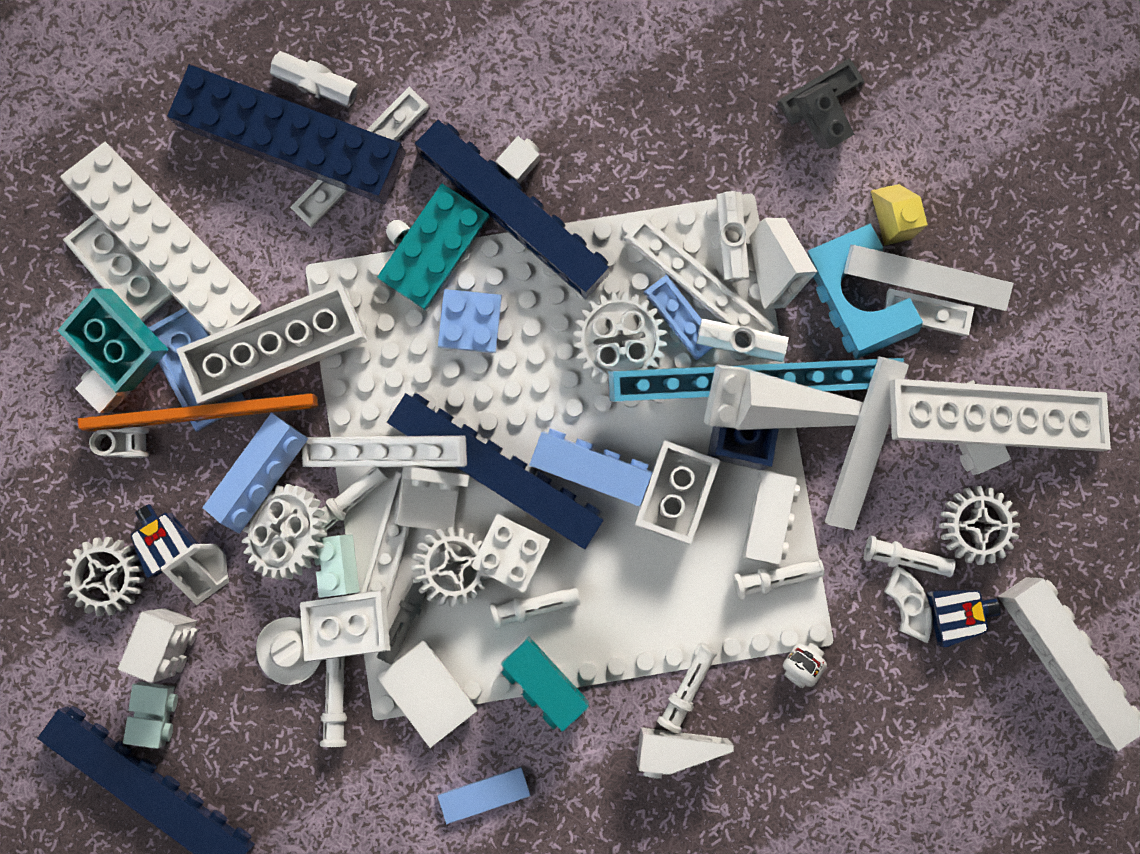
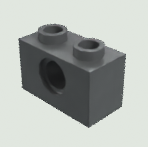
(824, 116)

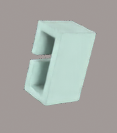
(338, 566)
(151, 717)

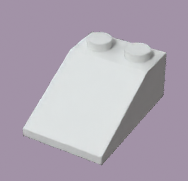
(671, 752)

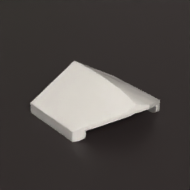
(198, 571)

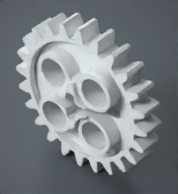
(615, 312)
(285, 532)

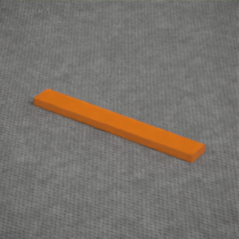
(200, 412)

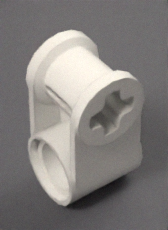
(126, 442)

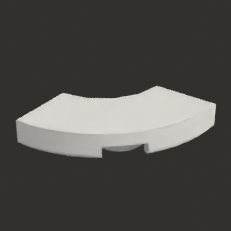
(913, 604)

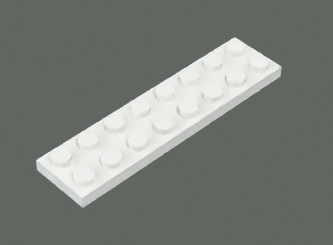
(160, 240)
(999, 415)

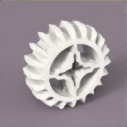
(979, 536)
(445, 554)
(110, 585)

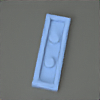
(677, 314)
(484, 795)

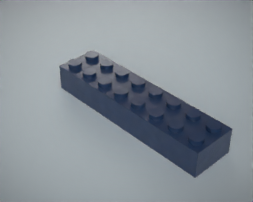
(287, 134)

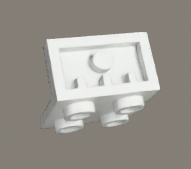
(428, 498)
(510, 553)

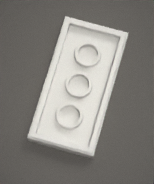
(117, 268)

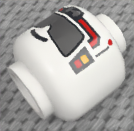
(805, 665)

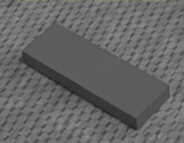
(842, 79)

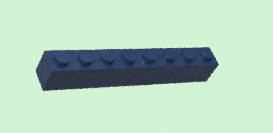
(512, 209)
(501, 474)
(140, 786)

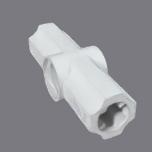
(314, 78)
(732, 219)
(760, 343)

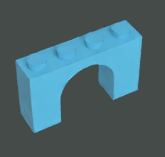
(861, 330)

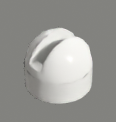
(394, 229)

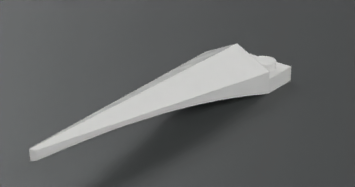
(760, 401)

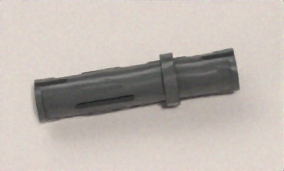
(409, 609)

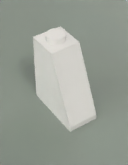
(779, 262)

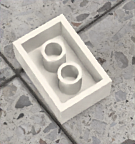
(676, 492)
(158, 645)

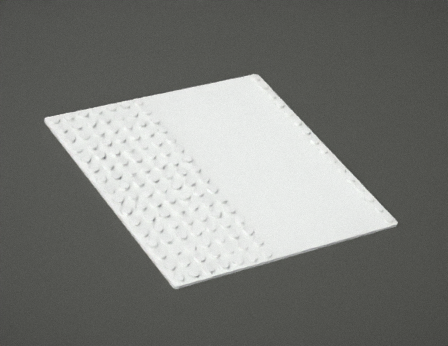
(639, 592)

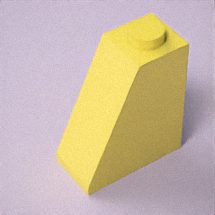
(898, 213)

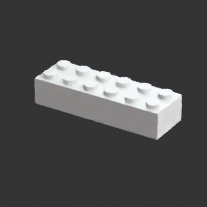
(271, 345)
(1072, 662)

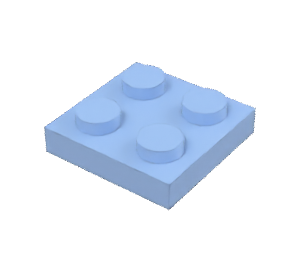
(469, 321)

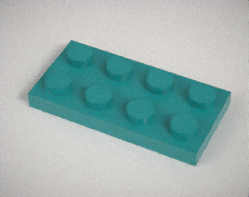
(433, 246)

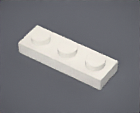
(936, 313)

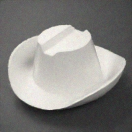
(281, 652)

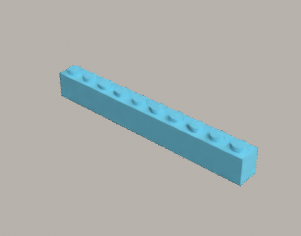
(697, 381)

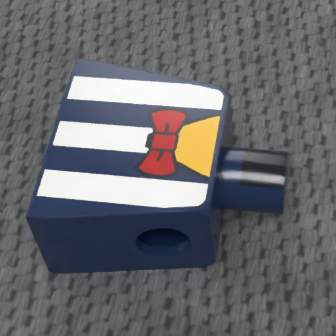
(159, 540)
(960, 614)

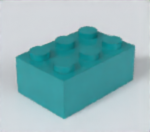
(113, 340)
(544, 684)

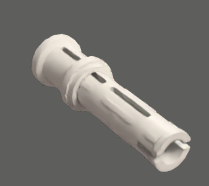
(337, 507)
(896, 555)
(765, 580)
(521, 609)
(677, 700)
(334, 718)

